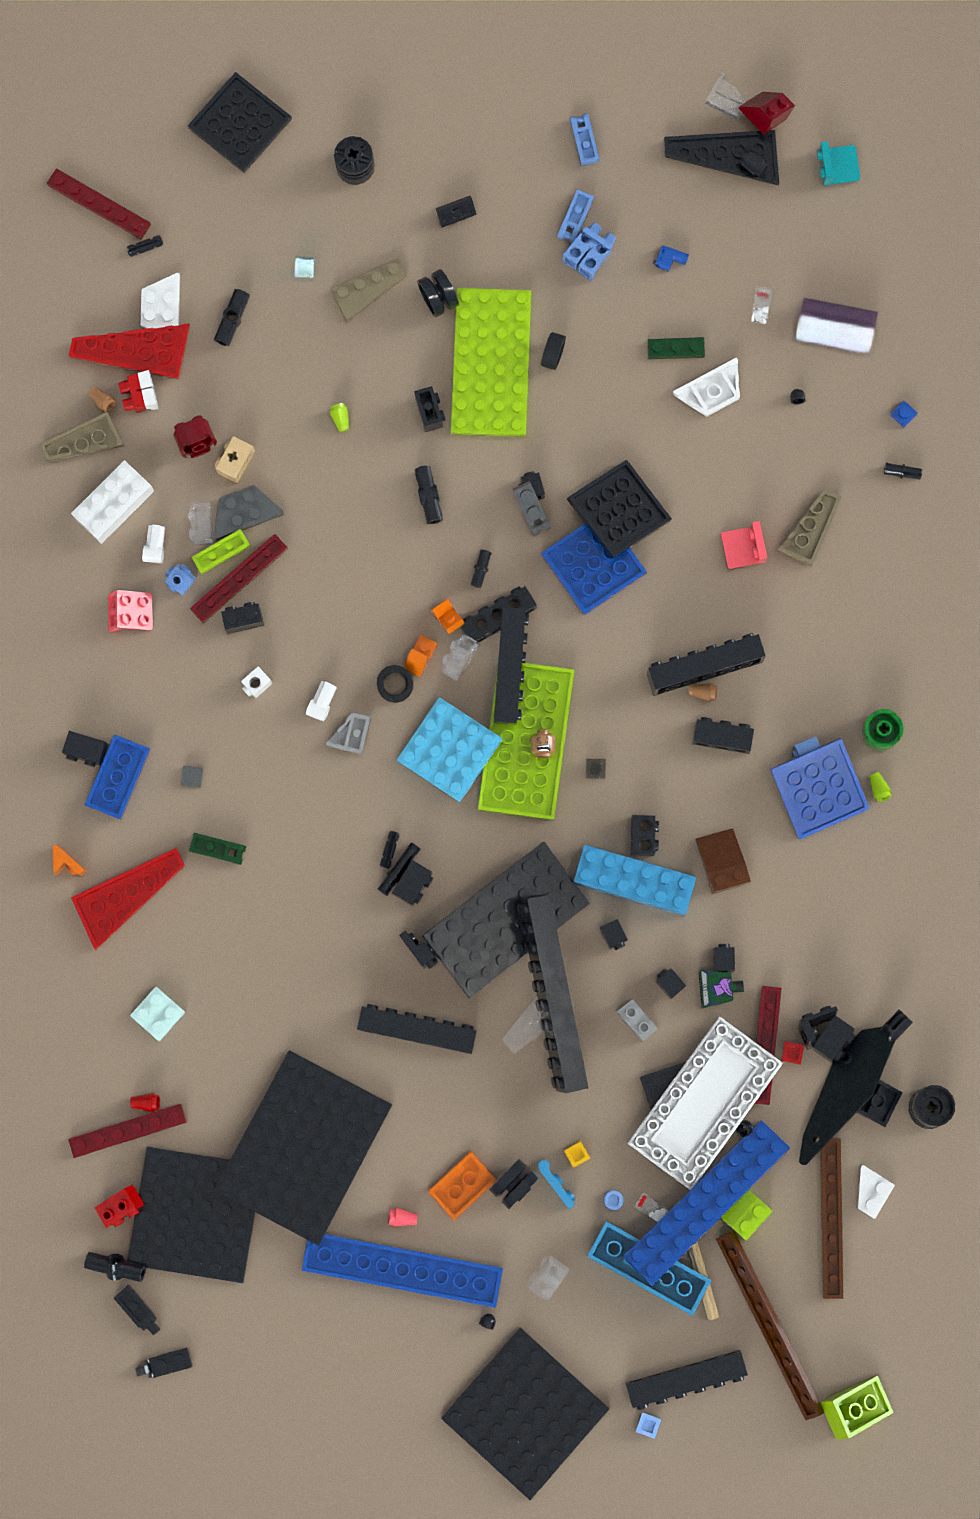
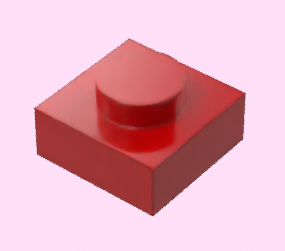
(792, 1053)

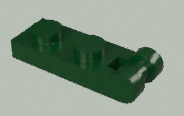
(216, 848)

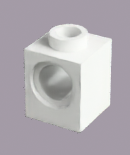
(256, 674)

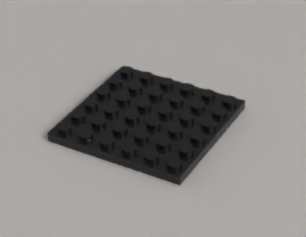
(186, 1222)
(525, 1413)

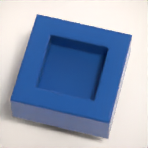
(903, 414)

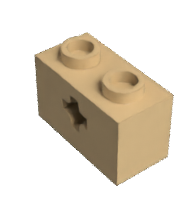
(234, 469)

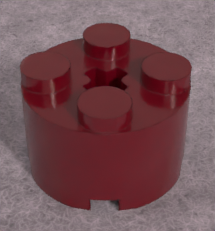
(194, 437)

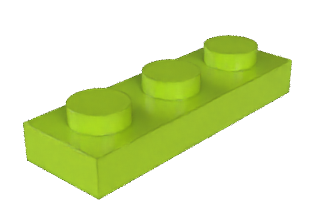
(221, 551)

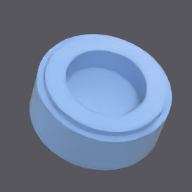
(613, 1200)

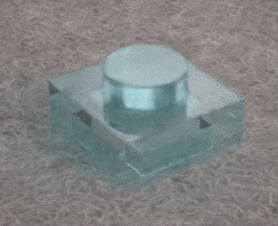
(304, 266)

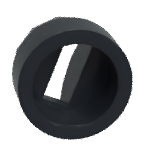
(797, 396)
(740, 1130)
(488, 1321)

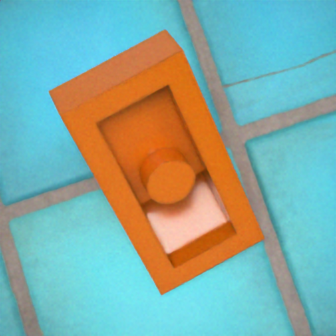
(447, 616)
(420, 655)
(62, 859)

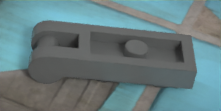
(531, 507)

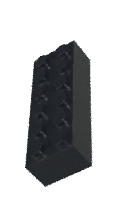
(705, 664)

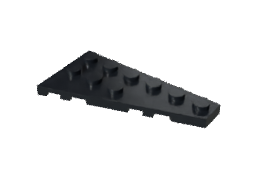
(724, 152)

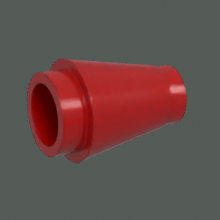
(146, 1102)

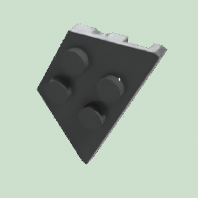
(243, 511)

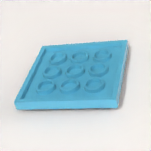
(449, 749)

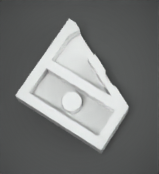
(872, 1191)

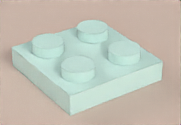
(157, 1013)

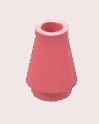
(401, 1217)

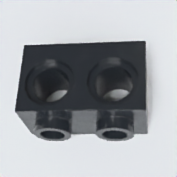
(639, 835)

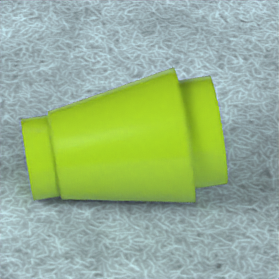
(340, 416)
(880, 788)

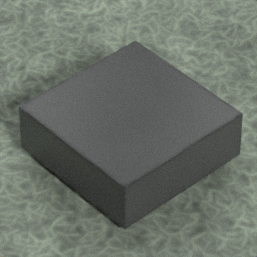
(192, 776)

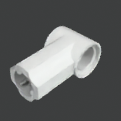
(154, 550)
(319, 706)

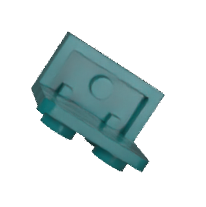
(838, 164)

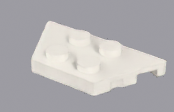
(161, 303)
(712, 389)

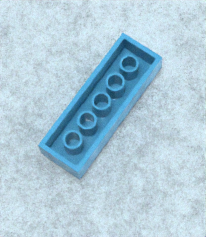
(634, 880)
(678, 1286)

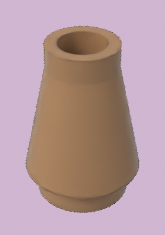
(103, 400)
(704, 691)

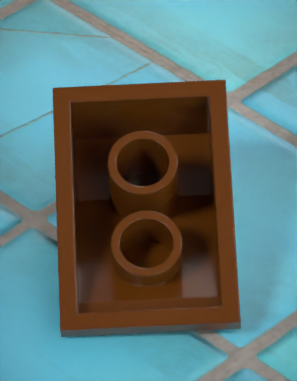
(723, 861)

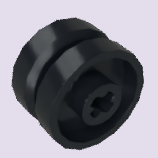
(438, 293)
(514, 1184)

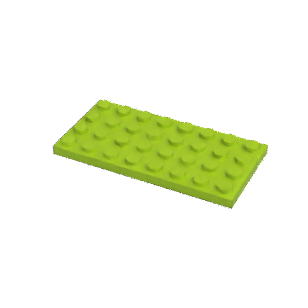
(491, 362)
(513, 777)

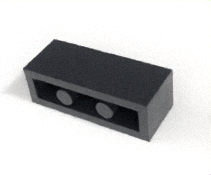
(723, 735)

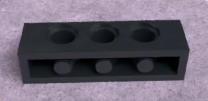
(519, 595)

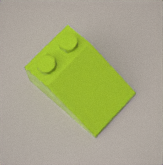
(746, 1215)
(856, 1408)

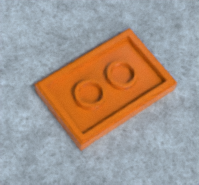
(462, 1185)

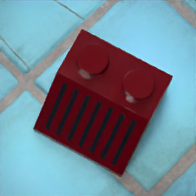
(767, 110)

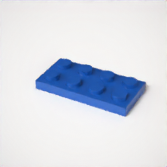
(117, 777)

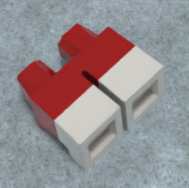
(141, 390)

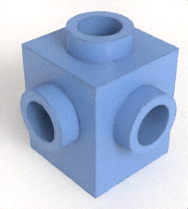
(185, 581)

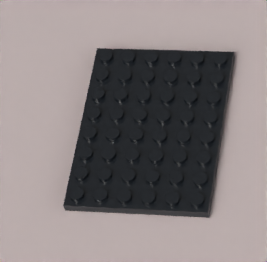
(303, 1147)

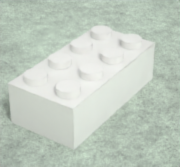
(112, 502)

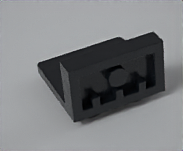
(809, 1021)

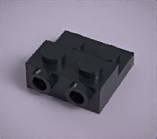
(422, 952)
(881, 1104)

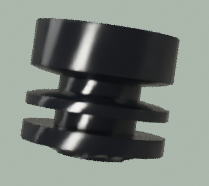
(355, 170)
(934, 1096)

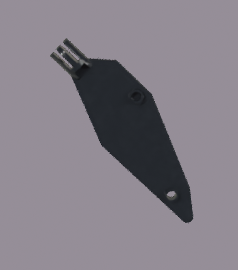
(851, 1083)

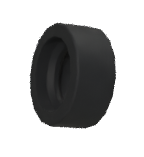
(553, 350)
(394, 669)

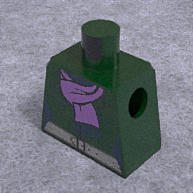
(717, 987)

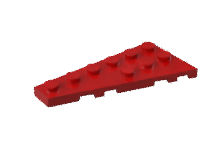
(139, 350)
(115, 901)

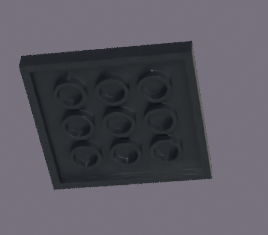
(239, 122)
(619, 509)

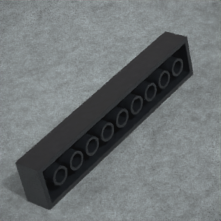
(552, 994)

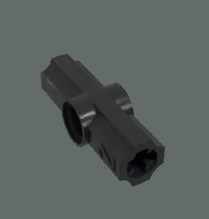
(235, 307)
(428, 494)
(115, 1267)

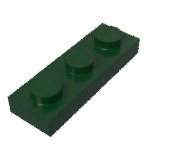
(676, 348)

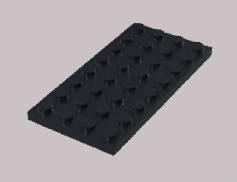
(485, 931)

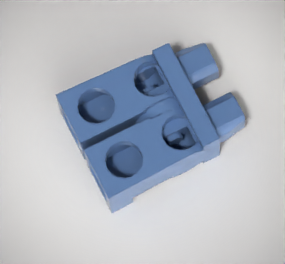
(589, 251)

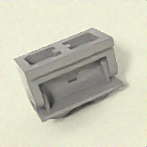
(637, 1020)

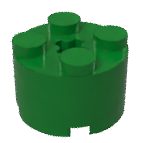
(874, 737)

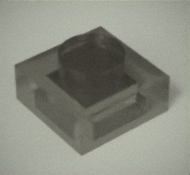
(595, 768)

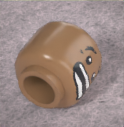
(543, 744)

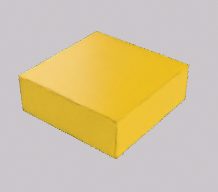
(576, 1154)

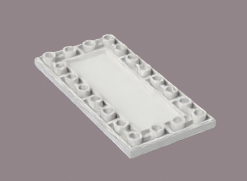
(705, 1103)

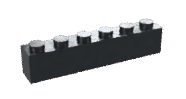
(509, 666)
(417, 1030)
(686, 1379)

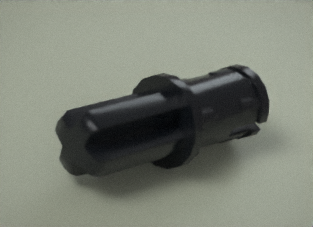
(902, 471)
(481, 568)

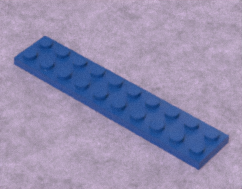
(706, 1203)
(404, 1270)

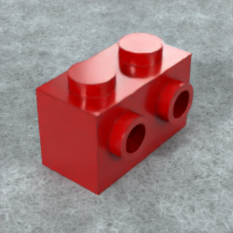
(119, 1206)

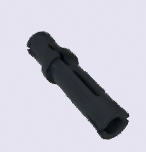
(394, 875)

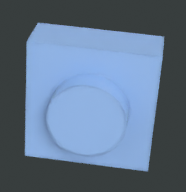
(648, 1425)

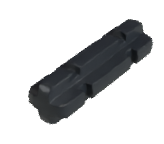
(144, 245)
(389, 849)

